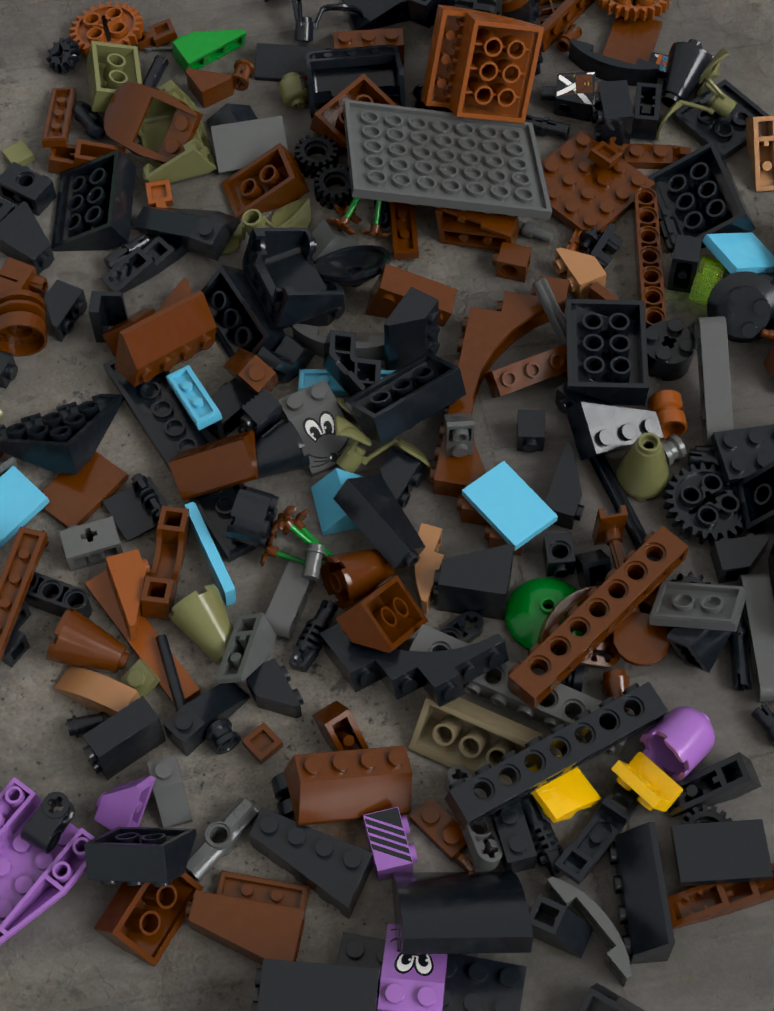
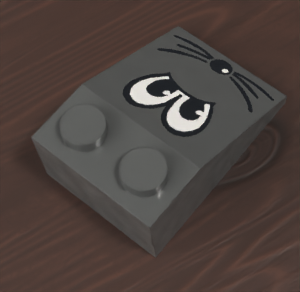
(313, 416)

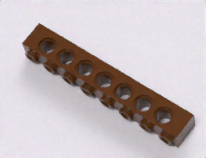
(535, 688)

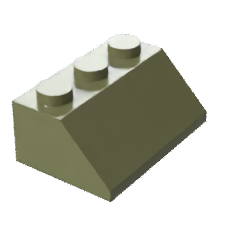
(108, 68)

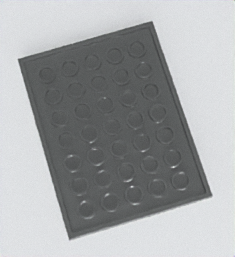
(444, 160)

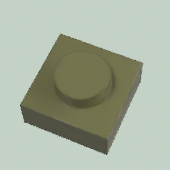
(141, 678)

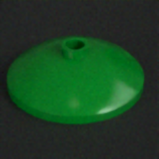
(526, 612)

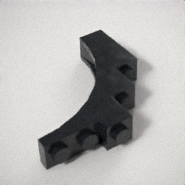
(405, 671)

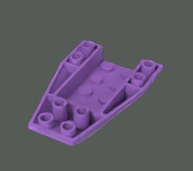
(28, 876)

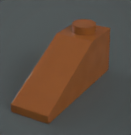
(127, 578)

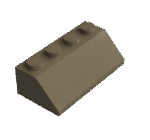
(468, 735)

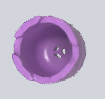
(679, 741)

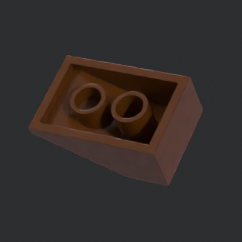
(266, 183)

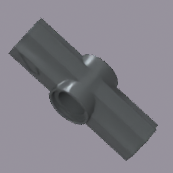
(231, 824)

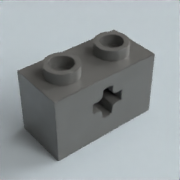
(90, 543)

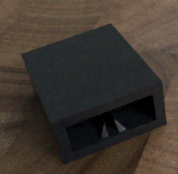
(123, 738)

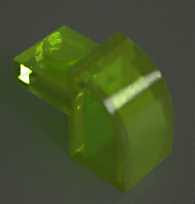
(707, 276)

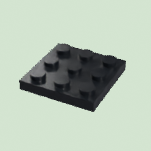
(726, 133)

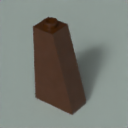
(248, 926)

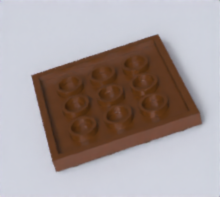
(585, 193)

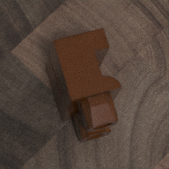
(21, 276)

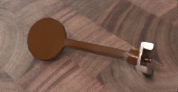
(634, 638)

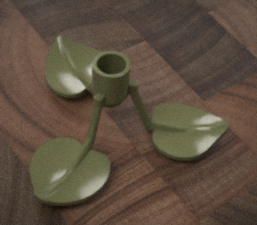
(719, 101)
(293, 215)
(354, 453)

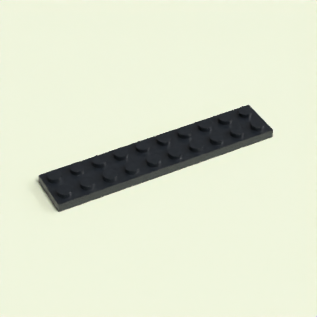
(172, 432)

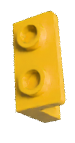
(649, 781)

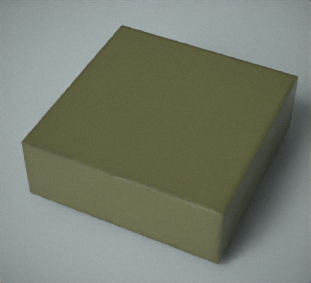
(18, 153)

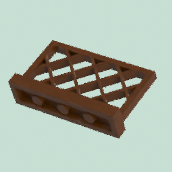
(560, 18)

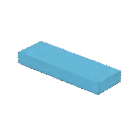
(194, 397)

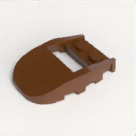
(127, 113)

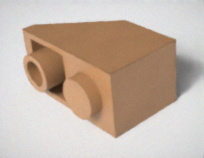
(580, 269)

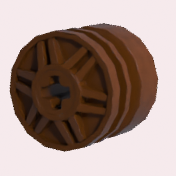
(22, 322)

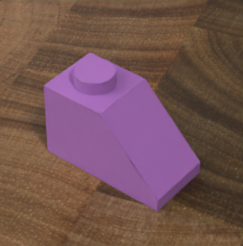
(124, 803)

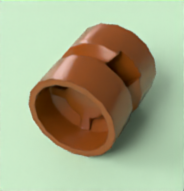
(670, 412)

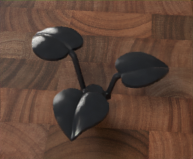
(305, 27)

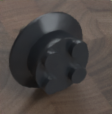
(745, 302)

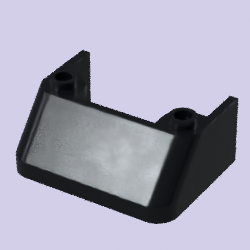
(335, 69)

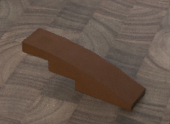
(717, 900)

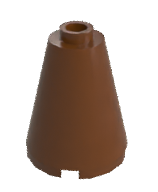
(354, 575)
(86, 644)

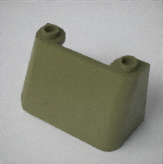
(191, 163)

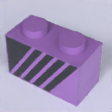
(388, 842)

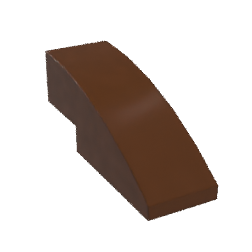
(74, 155)

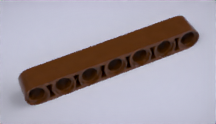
(648, 255)

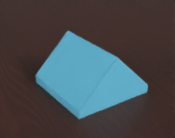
(330, 515)

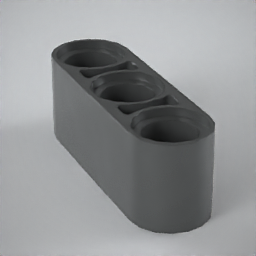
(289, 600)

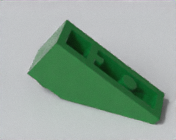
(205, 47)

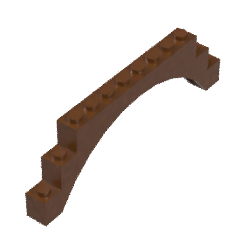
(485, 340)

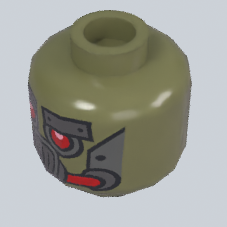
(294, 90)

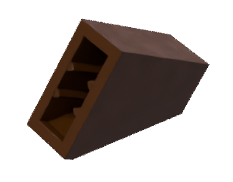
(251, 371)

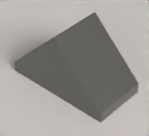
(330, 240)

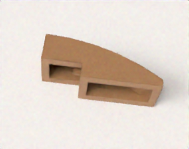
(429, 562)
(95, 690)

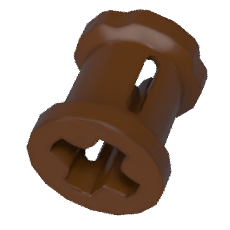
(242, 74)

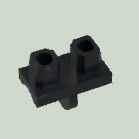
(607, 239)

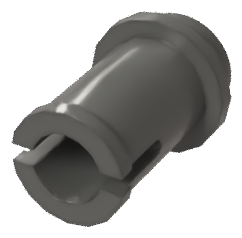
(313, 561)

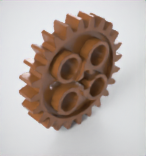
(641, 10)
(122, 21)

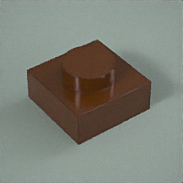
(262, 743)

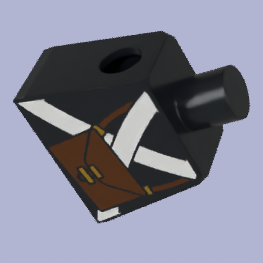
(572, 95)

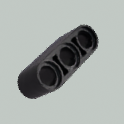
(66, 596)

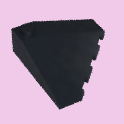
(64, 438)

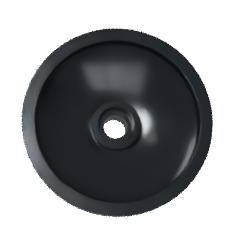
(353, 264)

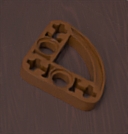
(560, 610)

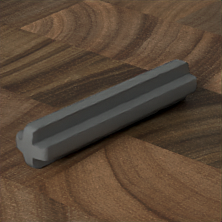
(551, 308)

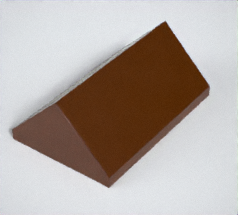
(215, 465)

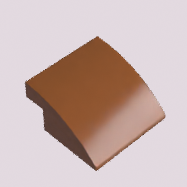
(481, 64)

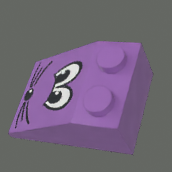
(410, 980)

